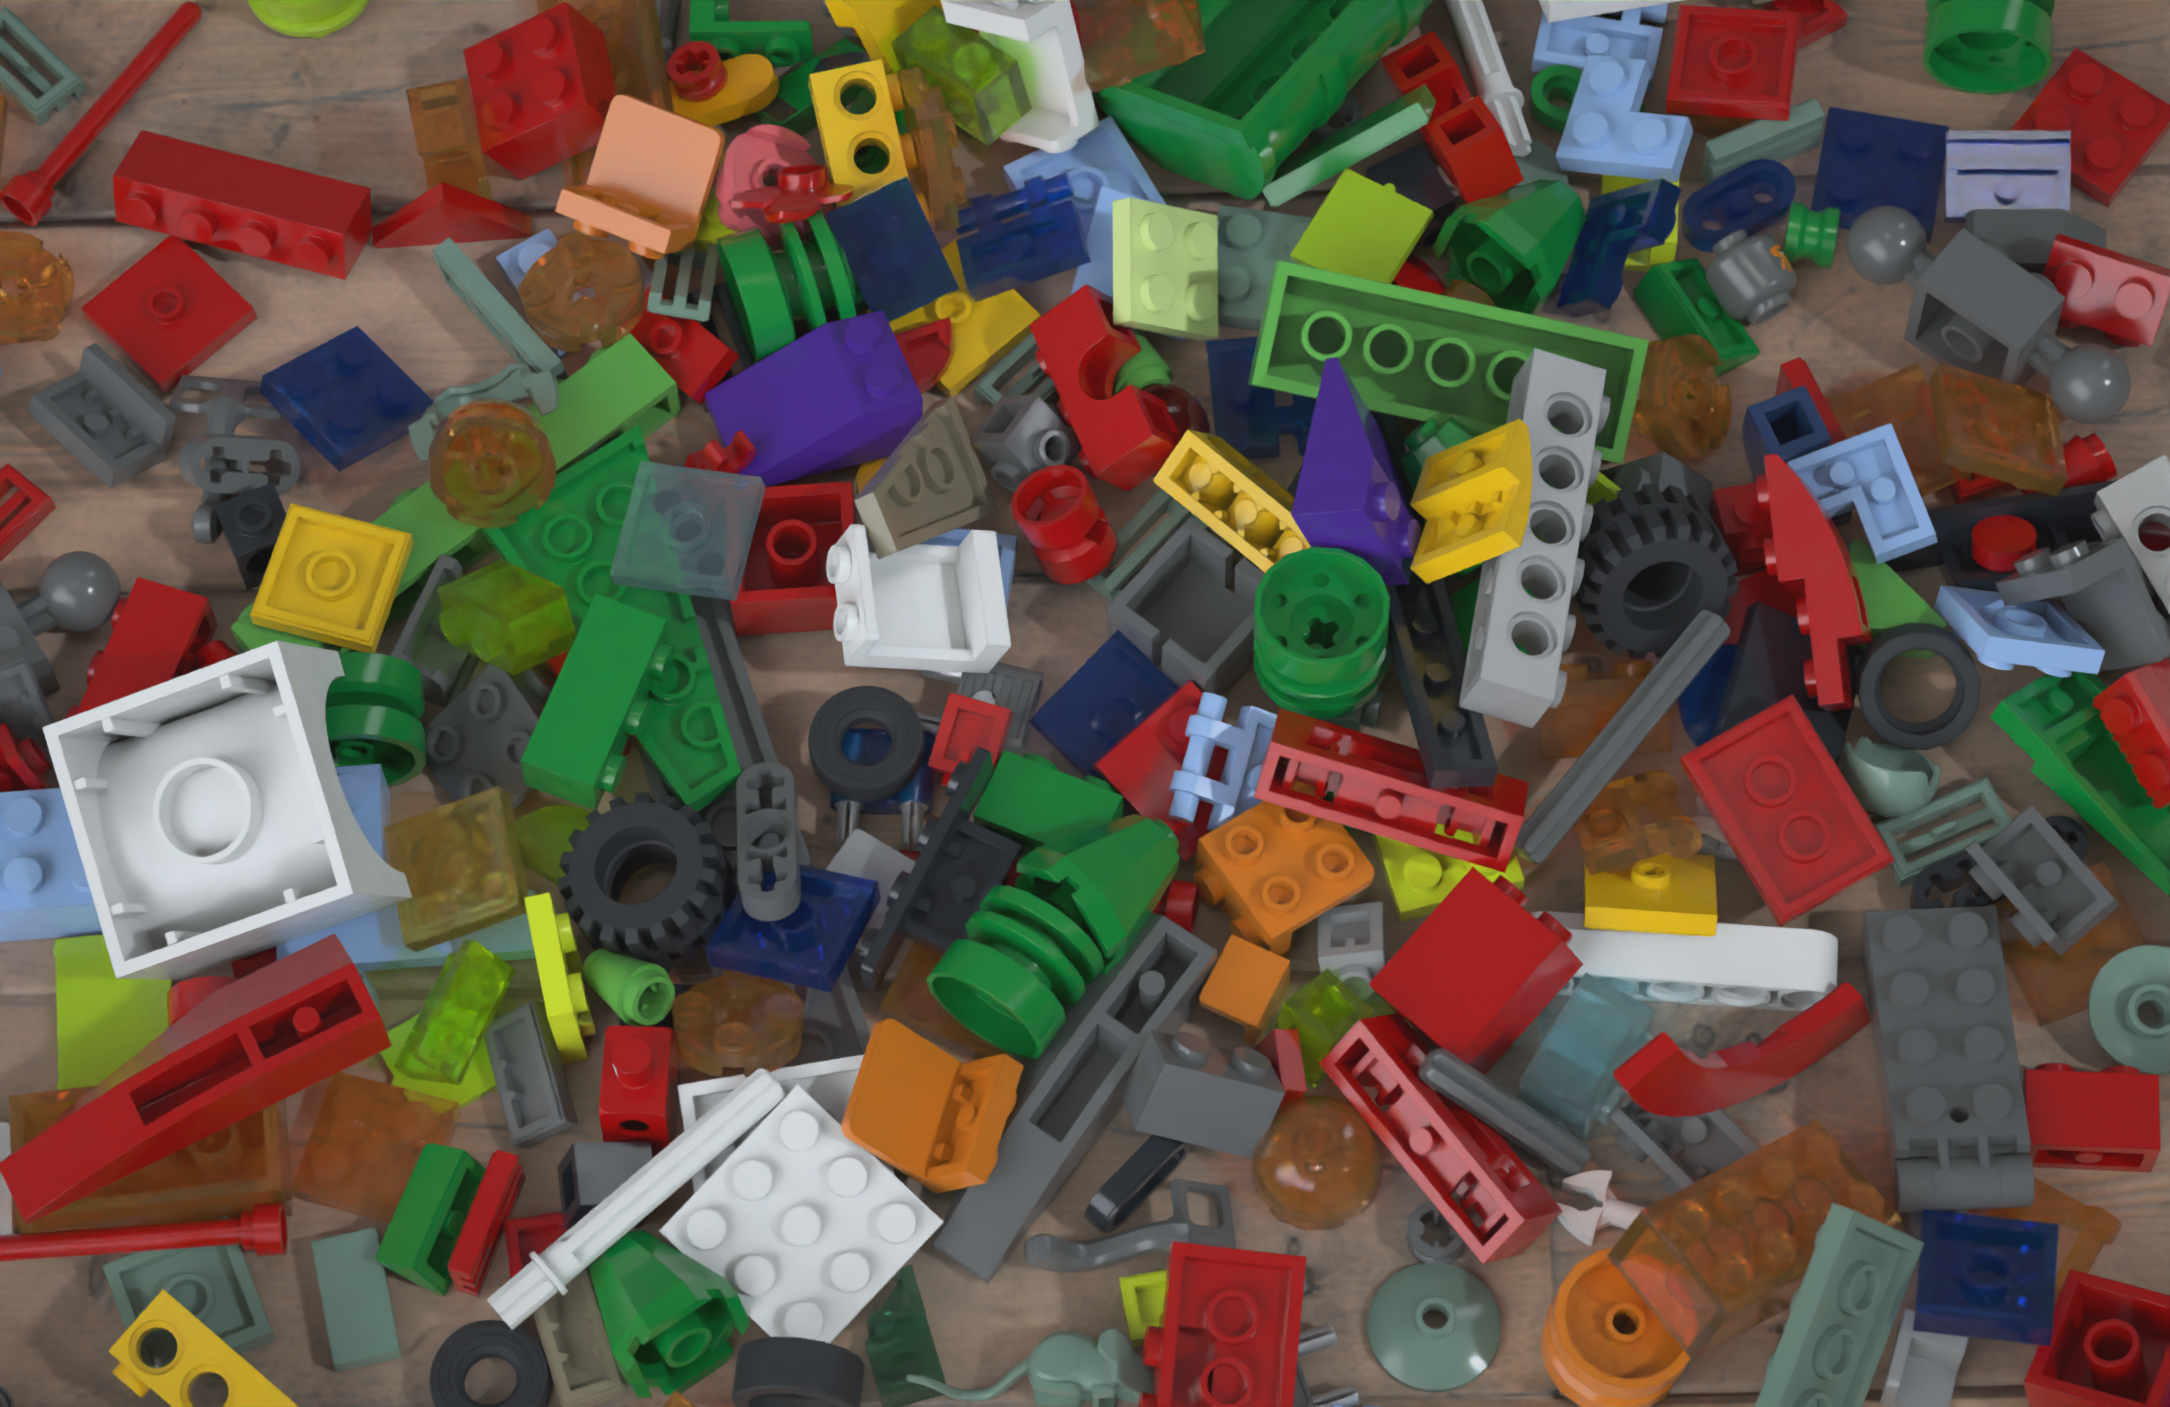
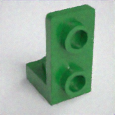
(778, 41)

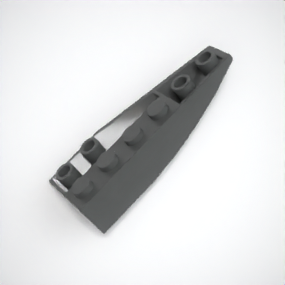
(1075, 1091)

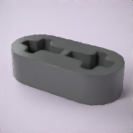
(241, 451)

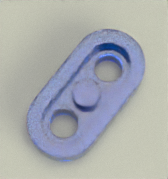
(1732, 203)

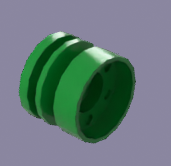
(1988, 44)
(786, 283)
(1321, 632)
(1015, 972)

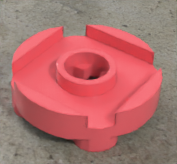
(745, 166)

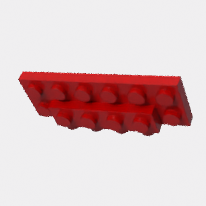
(1226, 1329)

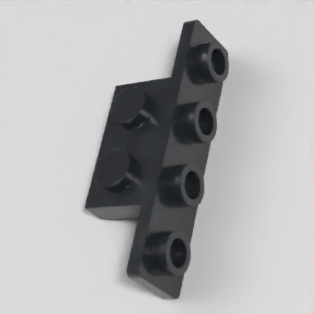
(2055, 518)
(949, 879)

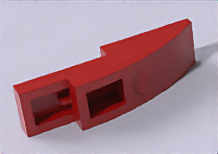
(1813, 556)

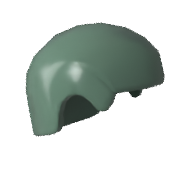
(1889, 778)

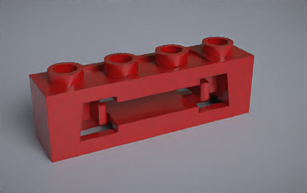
(1386, 791)
(1439, 1140)

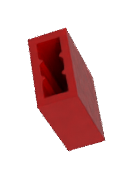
(1478, 970)

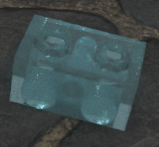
(1575, 1064)

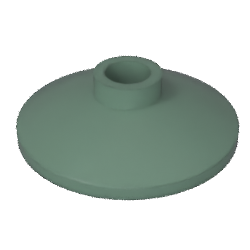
(2120, 987)
(1427, 1356)

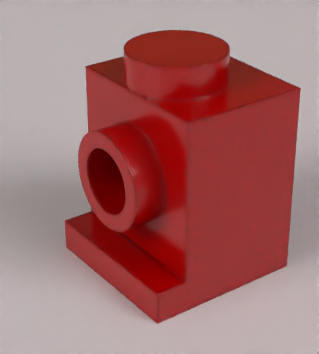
(1742, 525)

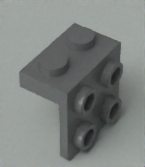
(2101, 592)
(486, 732)

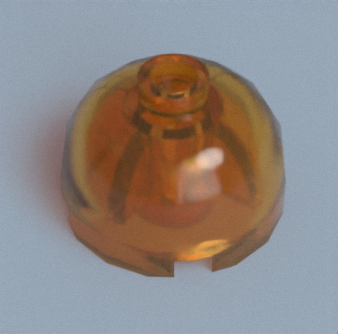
(491, 462)
(1317, 1163)

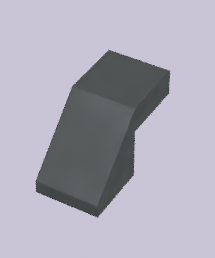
(2030, 233)

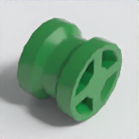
(1811, 234)

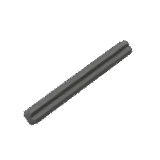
(1621, 737)

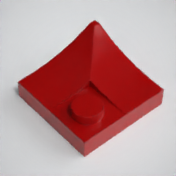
(1145, 761)

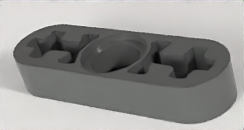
(780, 859)

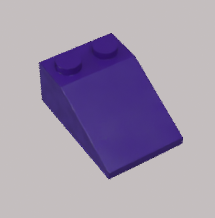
(821, 401)
(1350, 484)

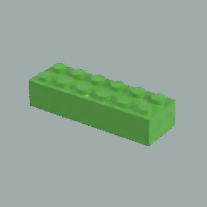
(1427, 351)

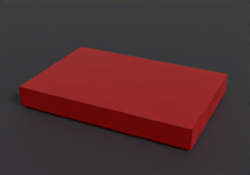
(1786, 810)

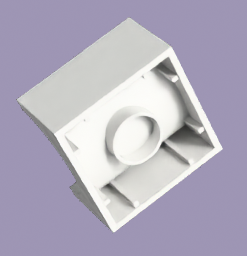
(217, 815)

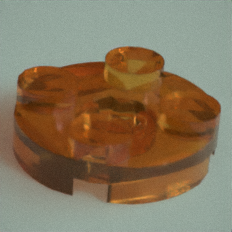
(576, 265)
(47, 287)
(1682, 398)
(714, 1017)

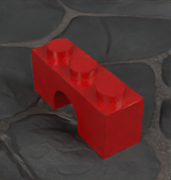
(1461, 128)
(1081, 350)

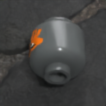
(1750, 277)

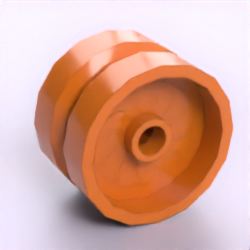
(1593, 1359)

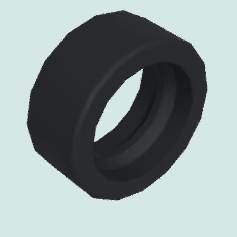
(1929, 733)
(796, 1374)

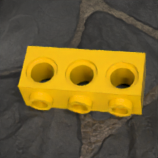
(846, 132)
(1232, 498)
(197, 1354)

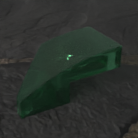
(902, 1345)

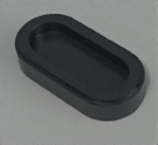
(1135, 1182)

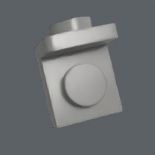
(1354, 946)

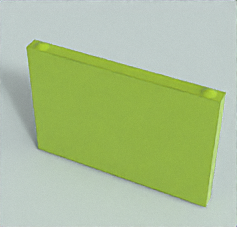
(101, 1016)

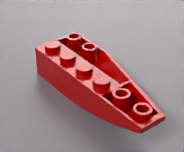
(203, 1074)

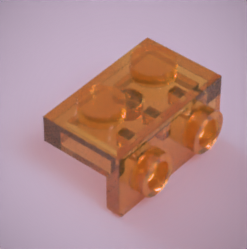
(1590, 704)

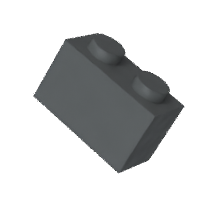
(1202, 1093)

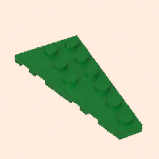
(574, 546)

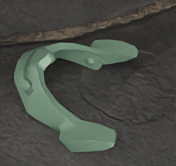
(511, 384)

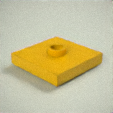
(982, 328)
(332, 578)
(1654, 897)

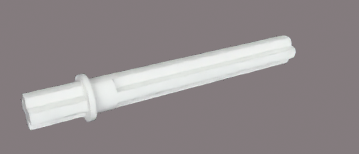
(1489, 71)
(636, 1198)

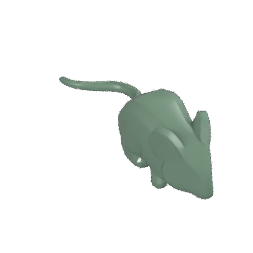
(1069, 1370)

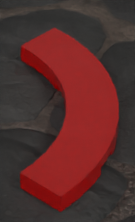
(1680, 1084)

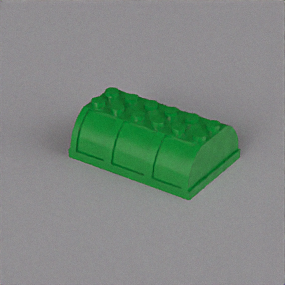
(1257, 87)

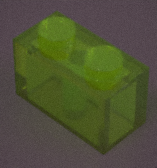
(975, 76)
(506, 616)

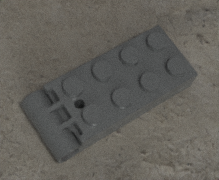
(1947, 1060)

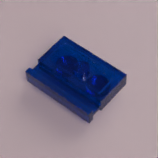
(2006, 170)
(892, 249)

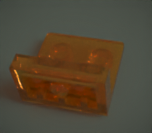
(1137, 37)

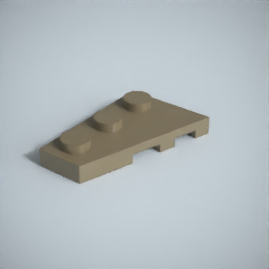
(926, 484)

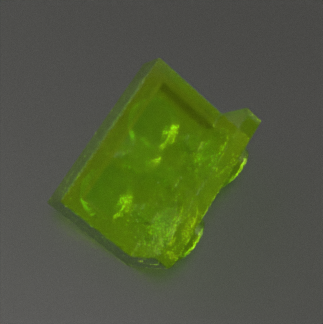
(455, 1015)

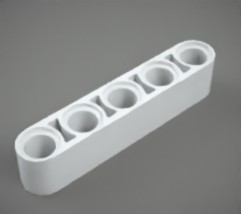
(1733, 969)

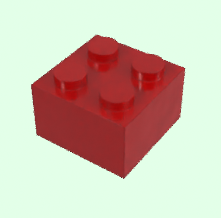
(540, 90)
(786, 564)
(2104, 1347)

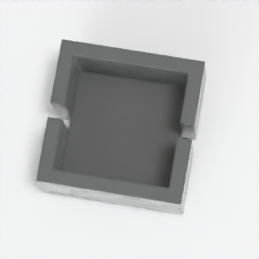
(1187, 615)

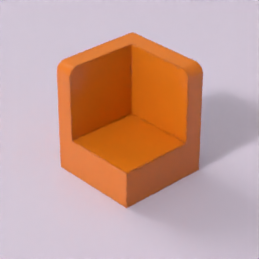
(1247, 986)

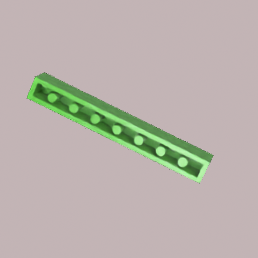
(596, 405)

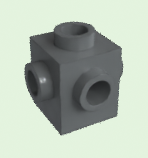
(1023, 437)

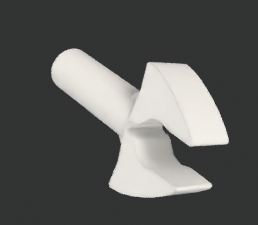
(1607, 1208)

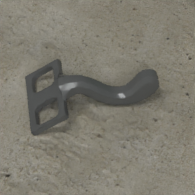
(223, 417)
(1062, 1255)

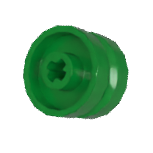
(376, 715)

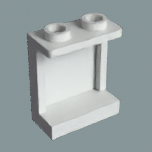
(1050, 61)
(920, 604)

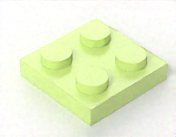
(1165, 269)

